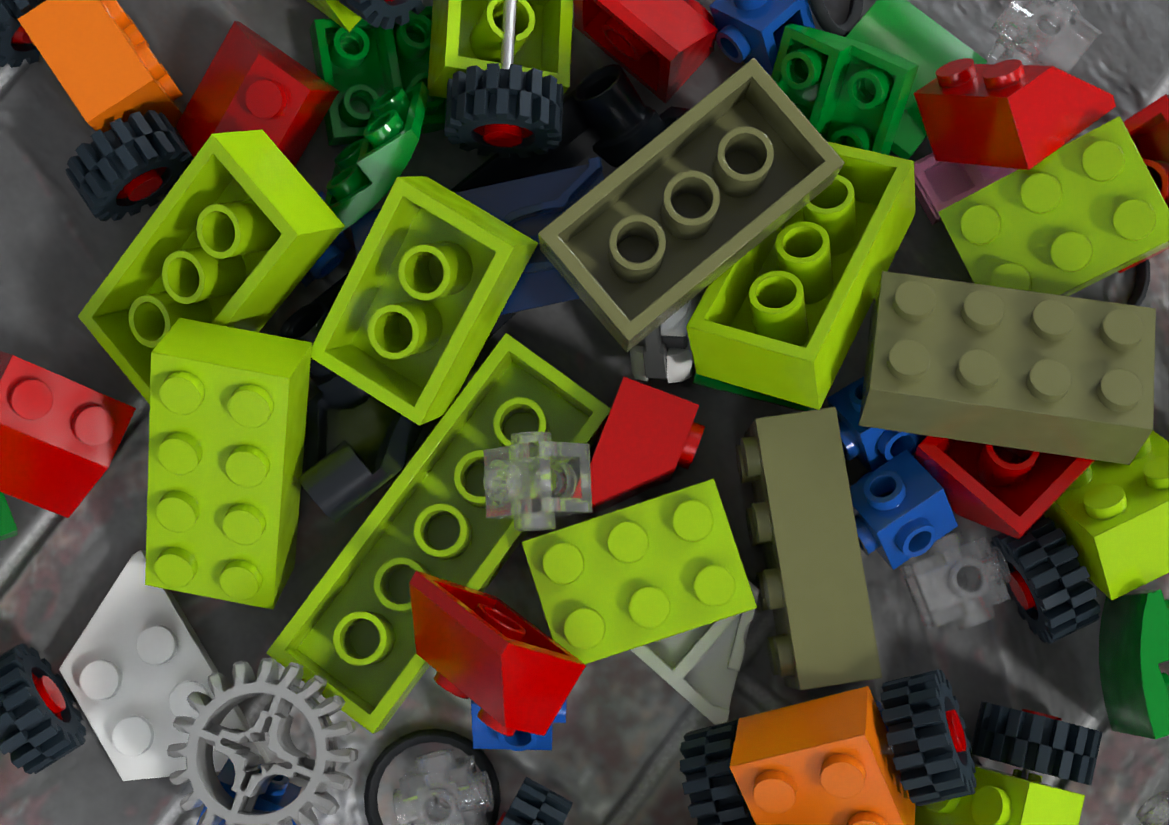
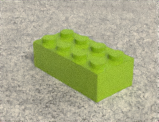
(213, 252)
(801, 294)
(225, 461)

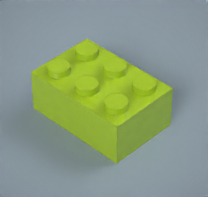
(1064, 219)
(421, 298)
(640, 573)

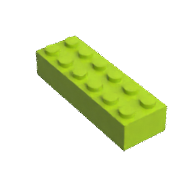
(430, 521)

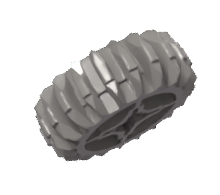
(248, 782)

